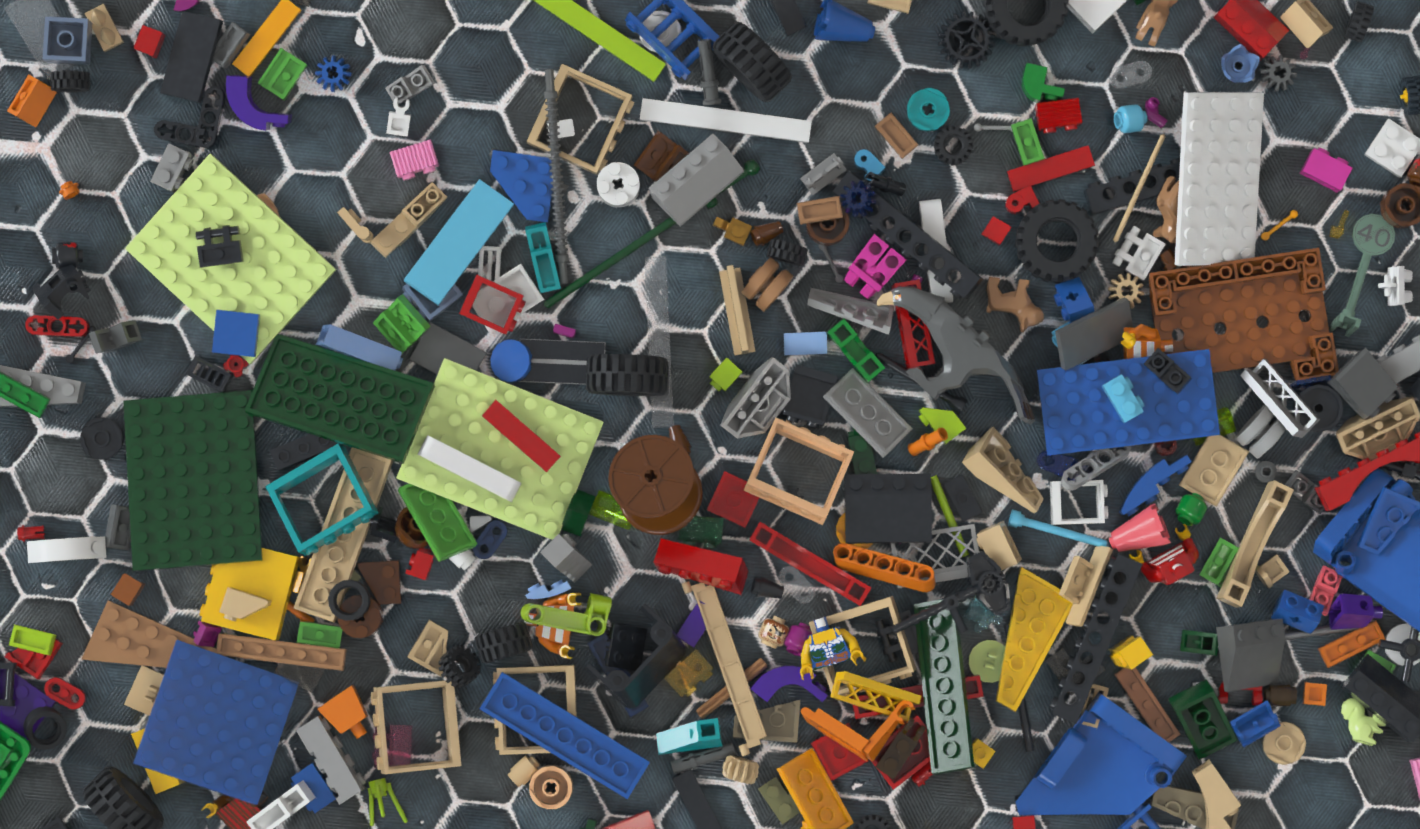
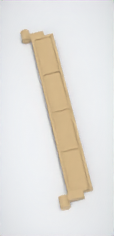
(729, 664)

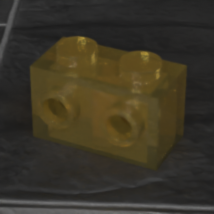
(689, 673)

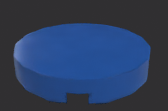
(511, 360)

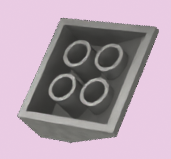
(1251, 653)

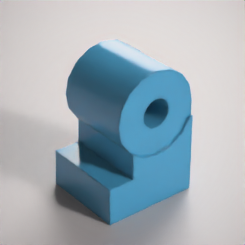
(867, 162)

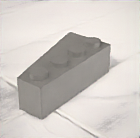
(1403, 362)
(60, 390)

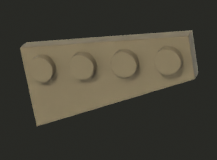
(1186, 805)

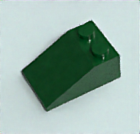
(1203, 719)

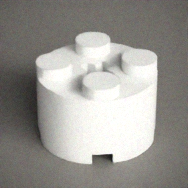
(614, 173)

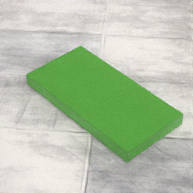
(438, 522)

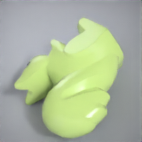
(1360, 725)

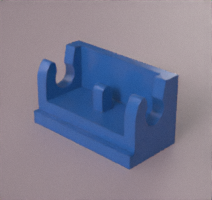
(1255, 724)

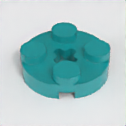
(931, 121)

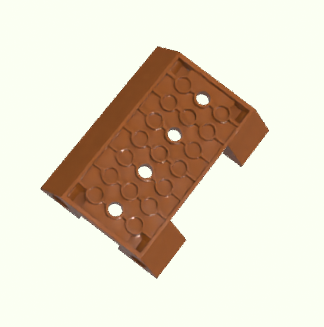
(1236, 296)

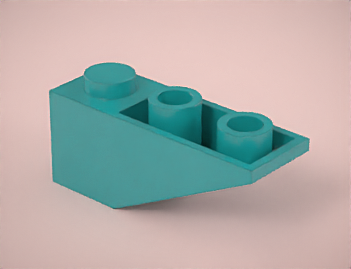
(690, 737)

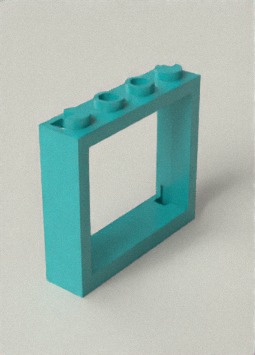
(304, 472)

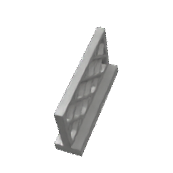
(945, 573)

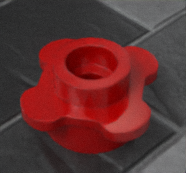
(237, 370)

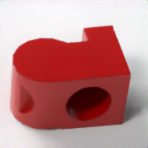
(1020, 199)

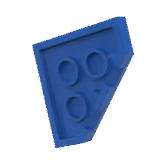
(525, 181)

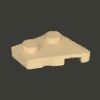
(430, 647)

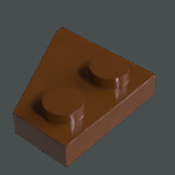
(383, 580)

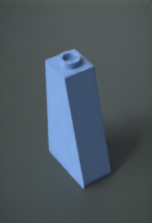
(358, 347)

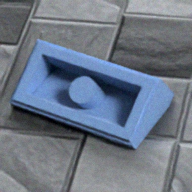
(805, 343)

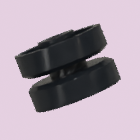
(1329, 402)

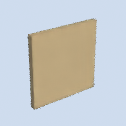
(144, 690)

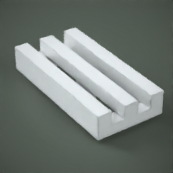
(490, 249)

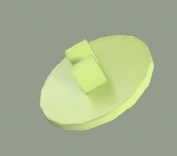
(987, 660)

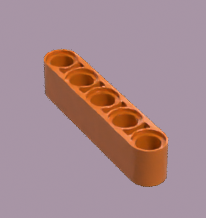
(891, 574)

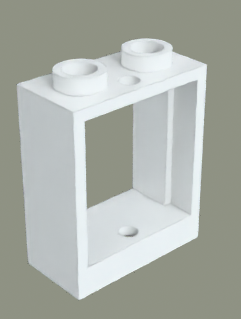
(1055, 504)

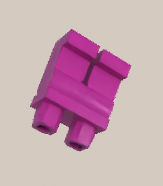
(869, 271)

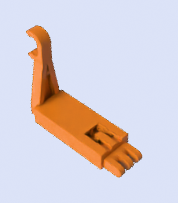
(849, 738)

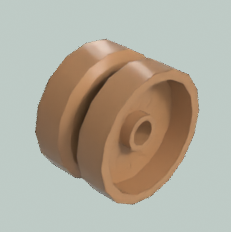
(767, 284)

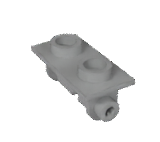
(823, 174)

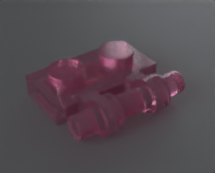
(399, 746)

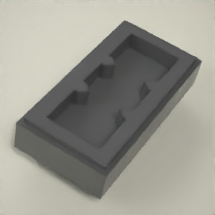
(230, 45)

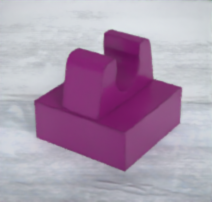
(206, 634)

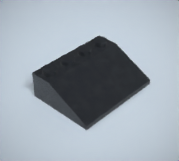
(888, 508)

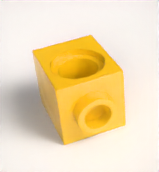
(981, 752)

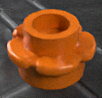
(69, 190)

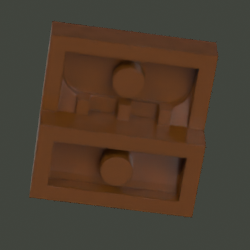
(659, 157)

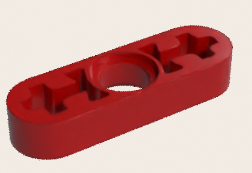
(41, 330)

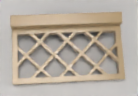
(737, 311)

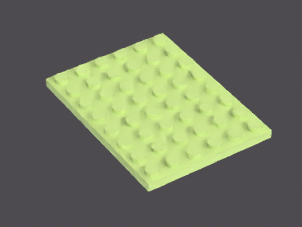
(278, 264)
(457, 421)

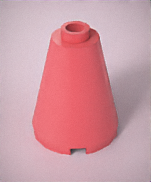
(1141, 531)

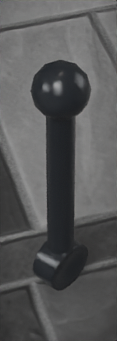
(70, 358)

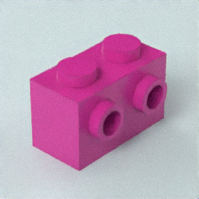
(1326, 169)

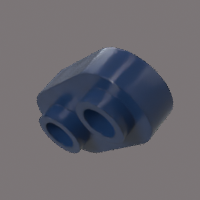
(488, 538)

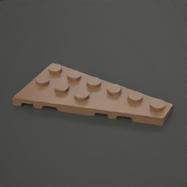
(133, 639)

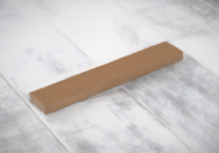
(281, 652)

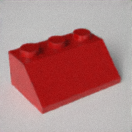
(1251, 25)

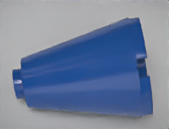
(841, 24)

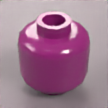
(795, 638)

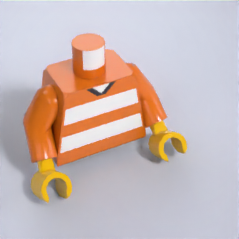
(1143, 342)
(552, 638)

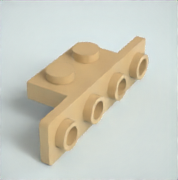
(1082, 583)

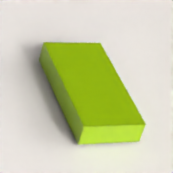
(32, 640)

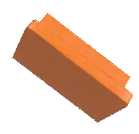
(32, 101)

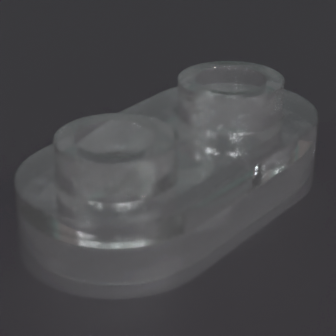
(1130, 75)
(796, 584)

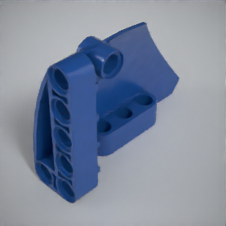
(1101, 767)

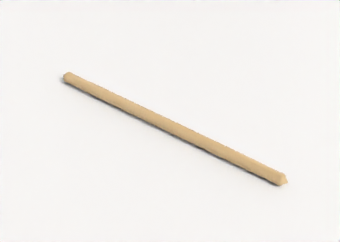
(1139, 188)

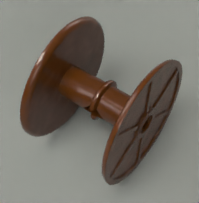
(655, 484)

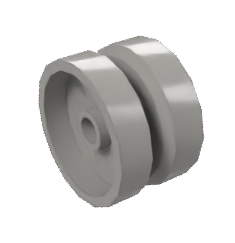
(1264, 434)

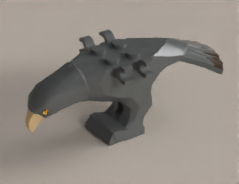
(962, 348)

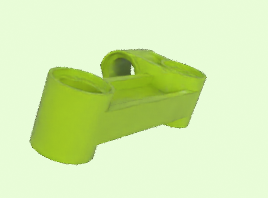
(597, 609)

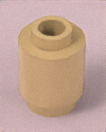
(523, 770)

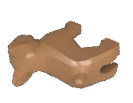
(1154, 16)
(1168, 206)
(1014, 302)

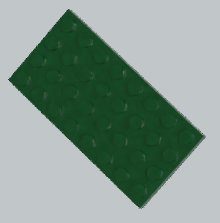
(340, 398)

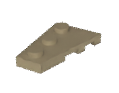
(779, 723)

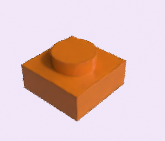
(1314, 694)

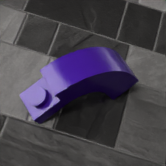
(241, 101)
(780, 676)

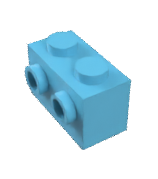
(1123, 399)

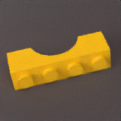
(1130, 652)

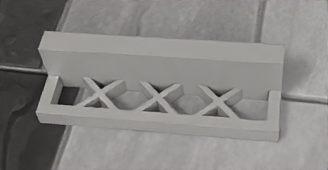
(1272, 401)

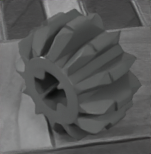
(1276, 80)

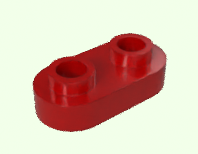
(65, 693)

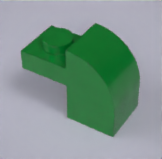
(1034, 86)

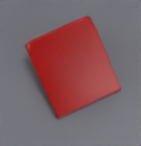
(996, 230)

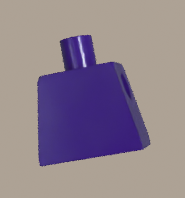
(1353, 611)

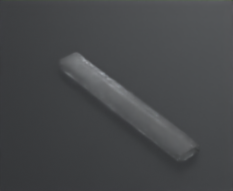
(659, 334)

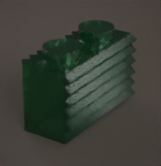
(703, 530)

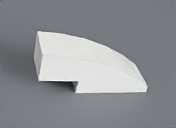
(282, 807)

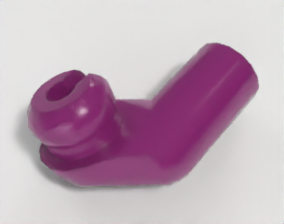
(1152, 112)

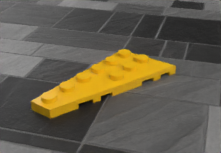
(1033, 627)

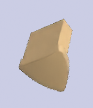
(1271, 571)

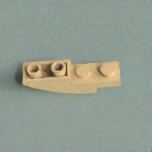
(409, 220)

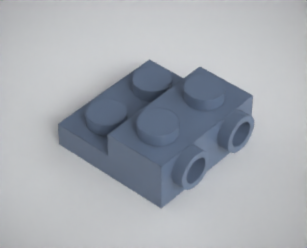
(426, 307)

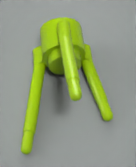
(378, 790)

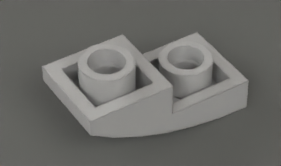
(410, 85)

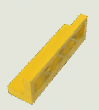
(870, 687)

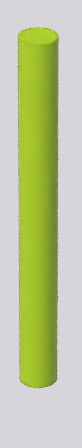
(947, 512)

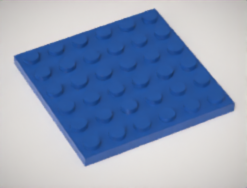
(216, 722)

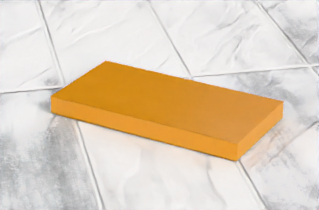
(814, 792)

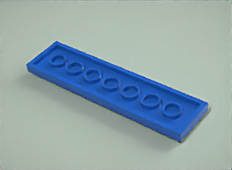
(564, 735)

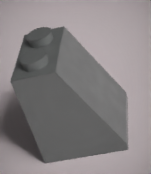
(1363, 384)

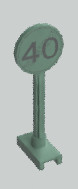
(1373, 238)

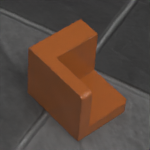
(127, 589)

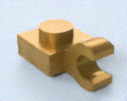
(735, 230)
(299, 577)

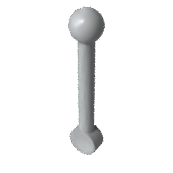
(978, 127)

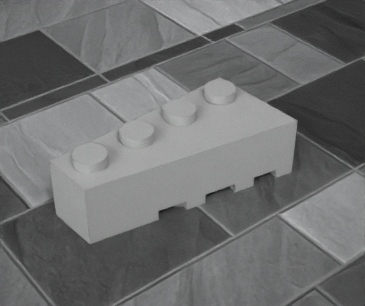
(566, 557)
(331, 758)

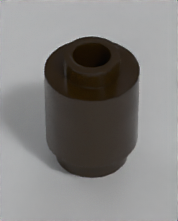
(1280, 695)

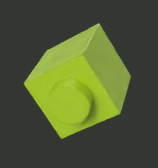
(725, 375)

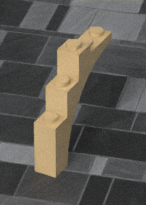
(1217, 796)

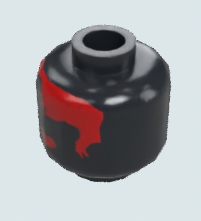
(66, 254)

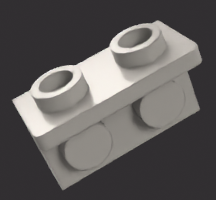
(172, 168)

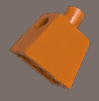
(346, 712)

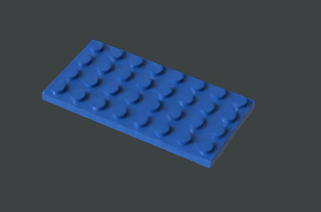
(1083, 419)

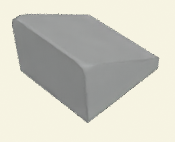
(477, 522)

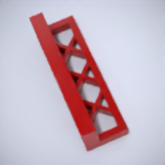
(907, 336)

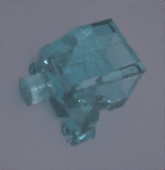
(980, 615)

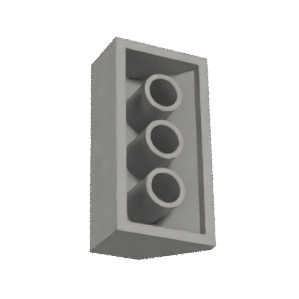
(696, 180)

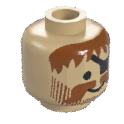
(773, 632)

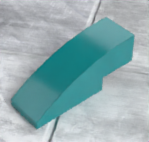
(542, 257)

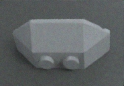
(758, 400)

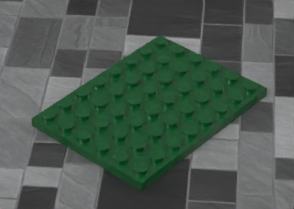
(192, 481)

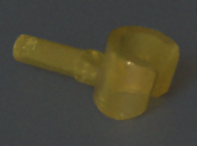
(1337, 231)

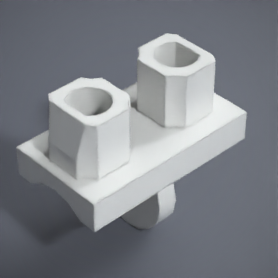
(1395, 286)

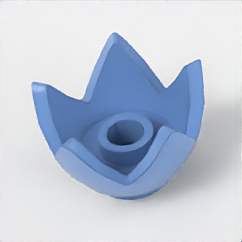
(1248, 61)

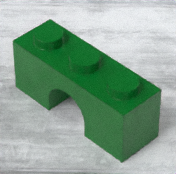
(855, 351)

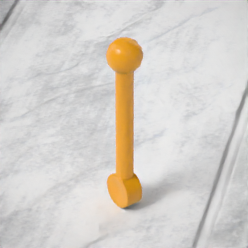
(1266, 235)

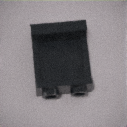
(807, 395)

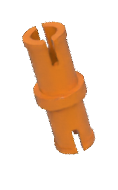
(927, 441)

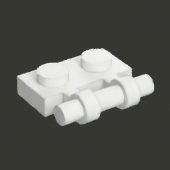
(1143, 258)

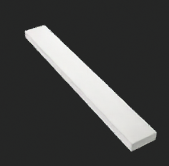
(725, 120)

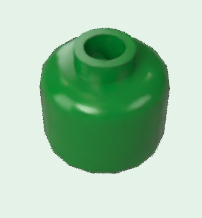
(1191, 509)

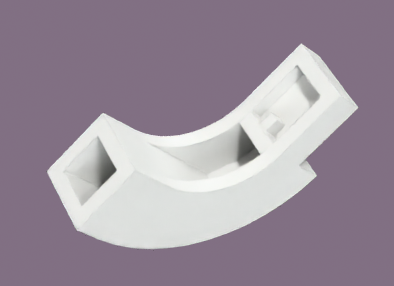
(66, 549)

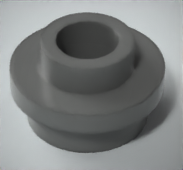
(1259, 471)

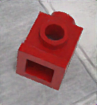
(421, 563)

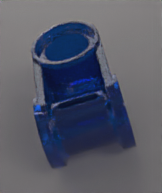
(1059, 464)

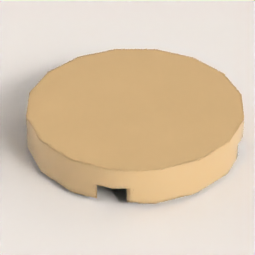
(1284, 744)

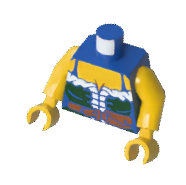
(828, 648)

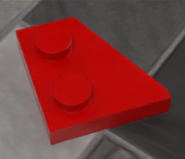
(33, 662)

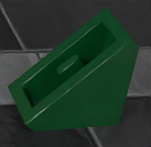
(578, 512)
(1199, 642)

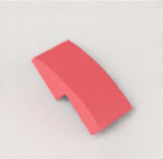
(1325, 588)

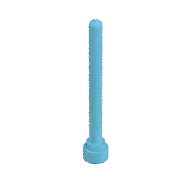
(1017, 520)

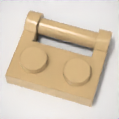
(353, 220)

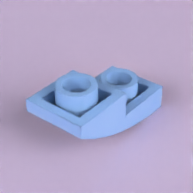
(540, 592)

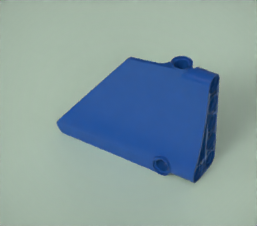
(1395, 572)

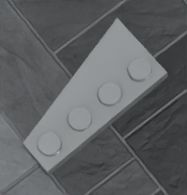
(853, 309)

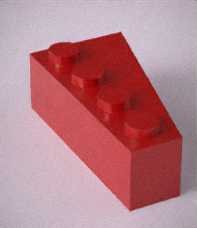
(702, 565)

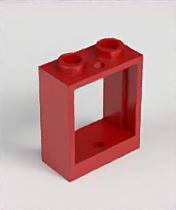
(472, 294)

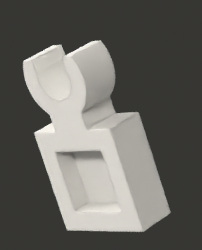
(399, 121)

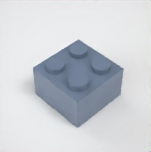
(67, 40)

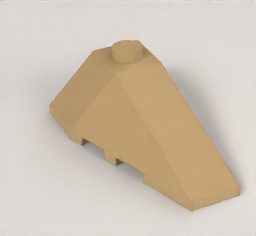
(994, 464)

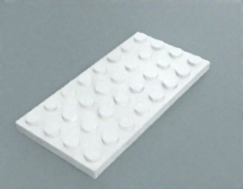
(1218, 177)

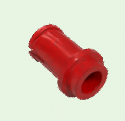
(26, 533)
(922, 775)

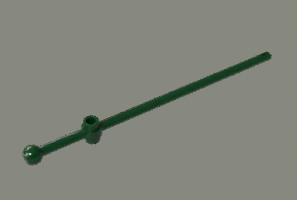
(750, 168)

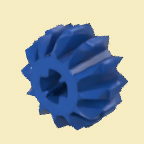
(340, 69)

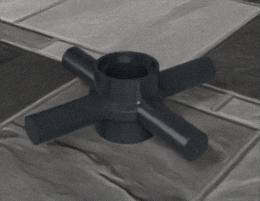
(1402, 648)

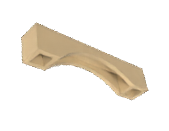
(1241, 572)

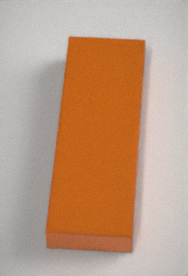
(1351, 644)

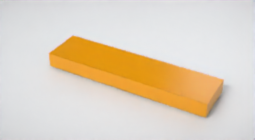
(266, 37)

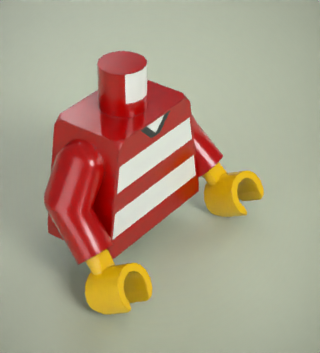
(1172, 563)

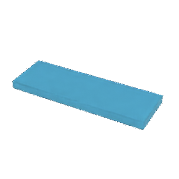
(458, 242)

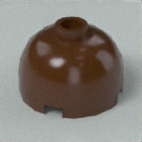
(408, 531)

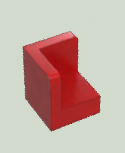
(149, 41)

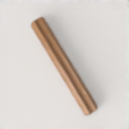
(721, 696)

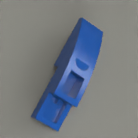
(1145, 487)

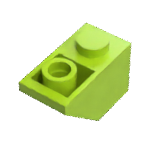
(942, 418)

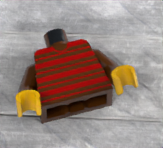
(234, 811)

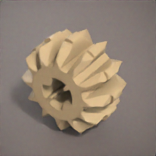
(1123, 284)
(740, 769)

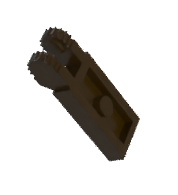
(899, 750)

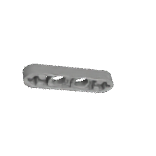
(1097, 465)

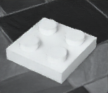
(1393, 148)

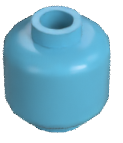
(1130, 118)

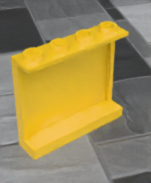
(265, 579)

